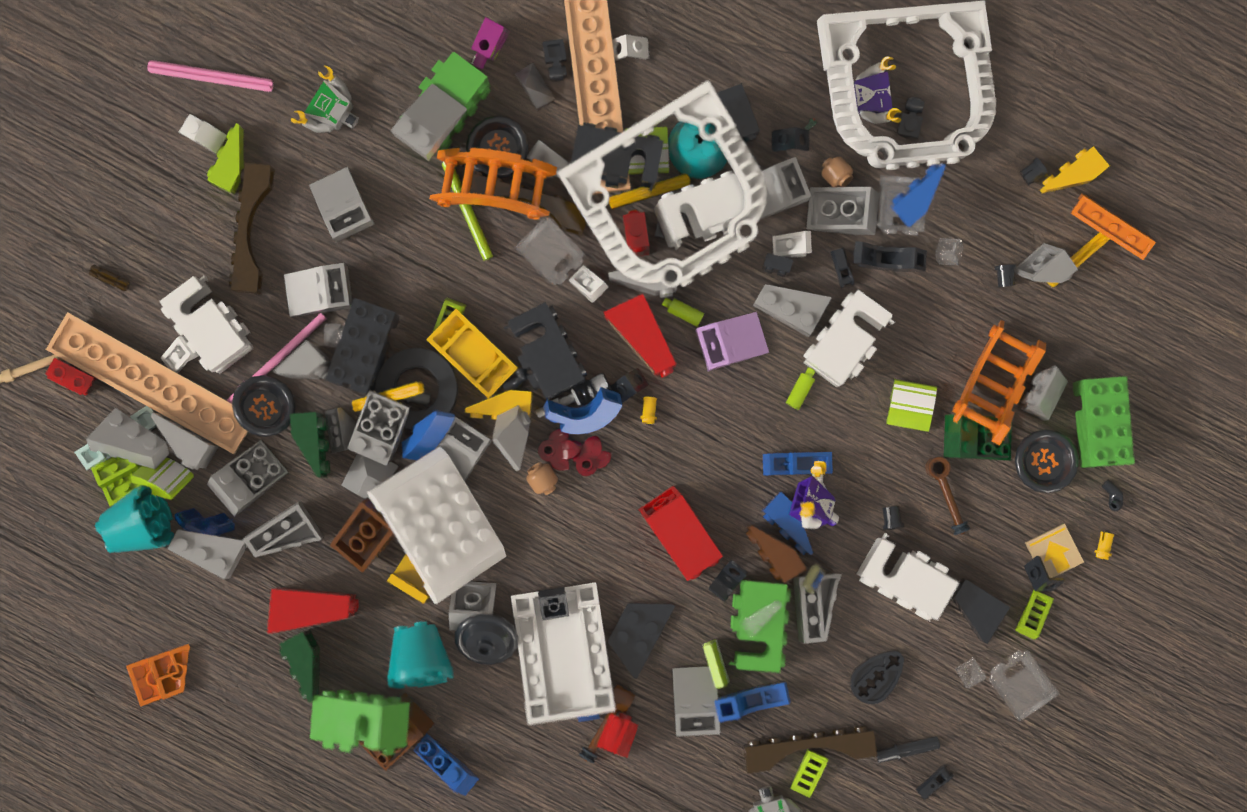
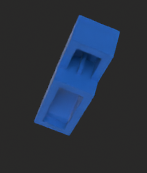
(427, 435)
(794, 463)

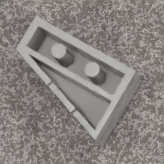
(792, 307)
(127, 439)
(284, 531)
(213, 553)
(815, 610)

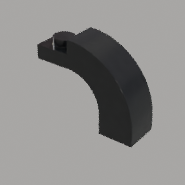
(889, 258)

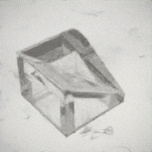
(949, 251)
(332, 334)
(970, 673)

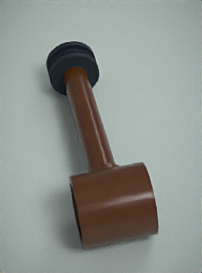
(960, 527)
(622, 701)

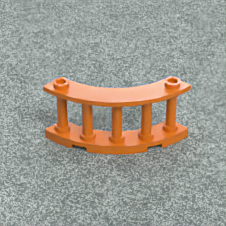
(495, 160)
(1012, 395)

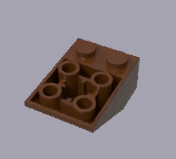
(783, 559)
(418, 725)

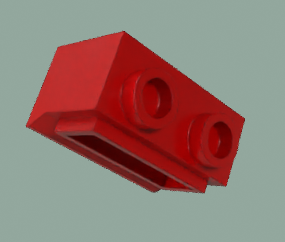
(69, 377)

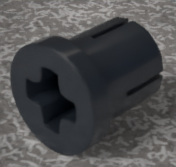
(1033, 171)
(1005, 275)
(892, 518)

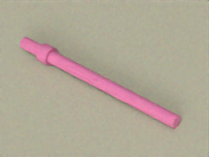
(288, 348)

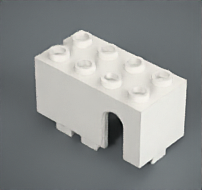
(707, 207)
(209, 329)
(844, 342)
(910, 581)

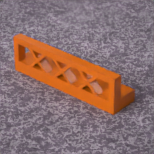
(1113, 227)

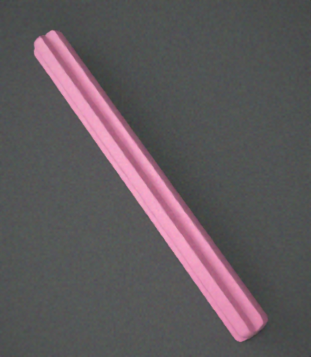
(210, 75)

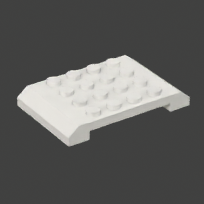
(438, 523)
(563, 657)

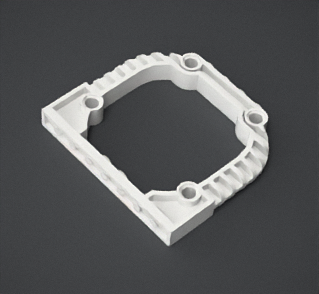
(964, 23)
(698, 108)

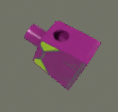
(489, 33)

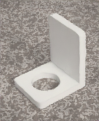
(631, 46)

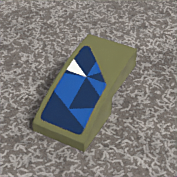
(813, 579)

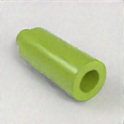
(683, 311)
(801, 389)

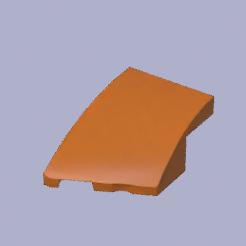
(159, 675)

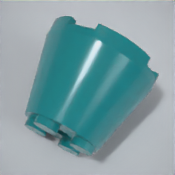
(691, 157)
(136, 522)
(418, 657)

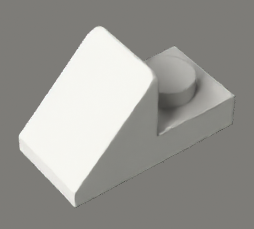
(203, 133)
(792, 244)
(588, 283)
(178, 354)

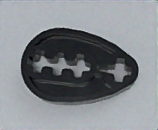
(866, 670)

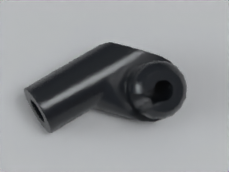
(522, 377)
(1115, 495)

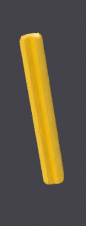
(643, 193)
(1086, 251)
(394, 394)

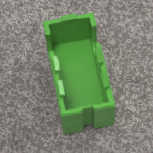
(461, 83)
(1104, 422)
(752, 598)
(355, 717)

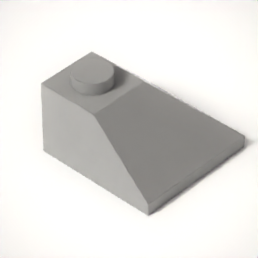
(1047, 265)
(511, 434)
(367, 474)
(471, 600)

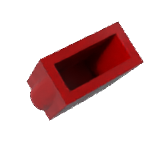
(636, 232)
(618, 734)

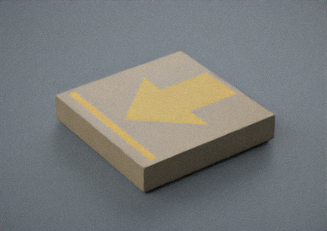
(1055, 550)

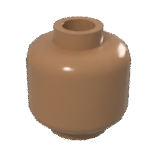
(837, 172)
(542, 478)

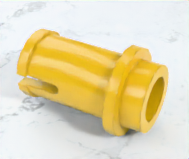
(649, 409)
(1104, 545)

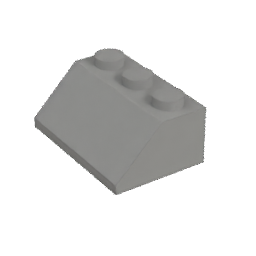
(305, 363)

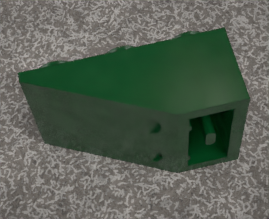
(309, 436)
(974, 441)
(304, 659)

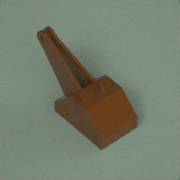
(363, 536)

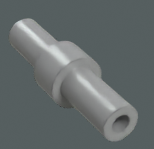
(563, 401)

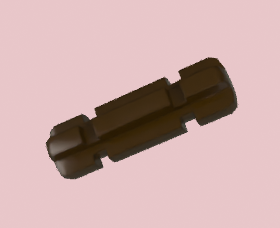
(109, 278)

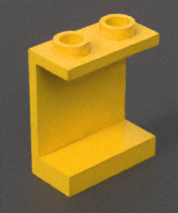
(409, 580)

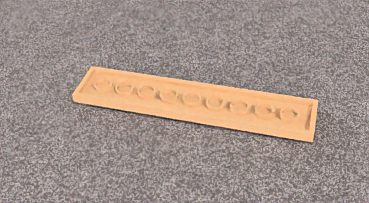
(594, 68)
(147, 382)

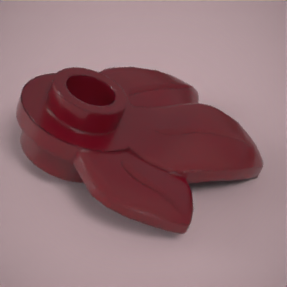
(561, 450)
(591, 452)

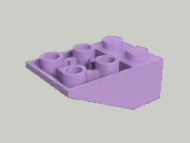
(731, 341)

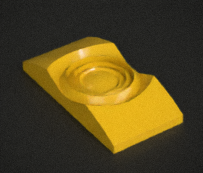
(472, 353)

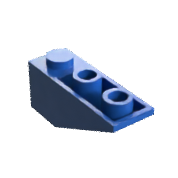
(916, 200)
(778, 512)
(446, 765)

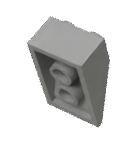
(428, 121)
(843, 210)
(650, 288)
(186, 444)

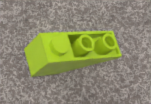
(230, 162)

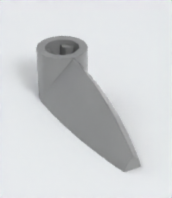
(544, 153)

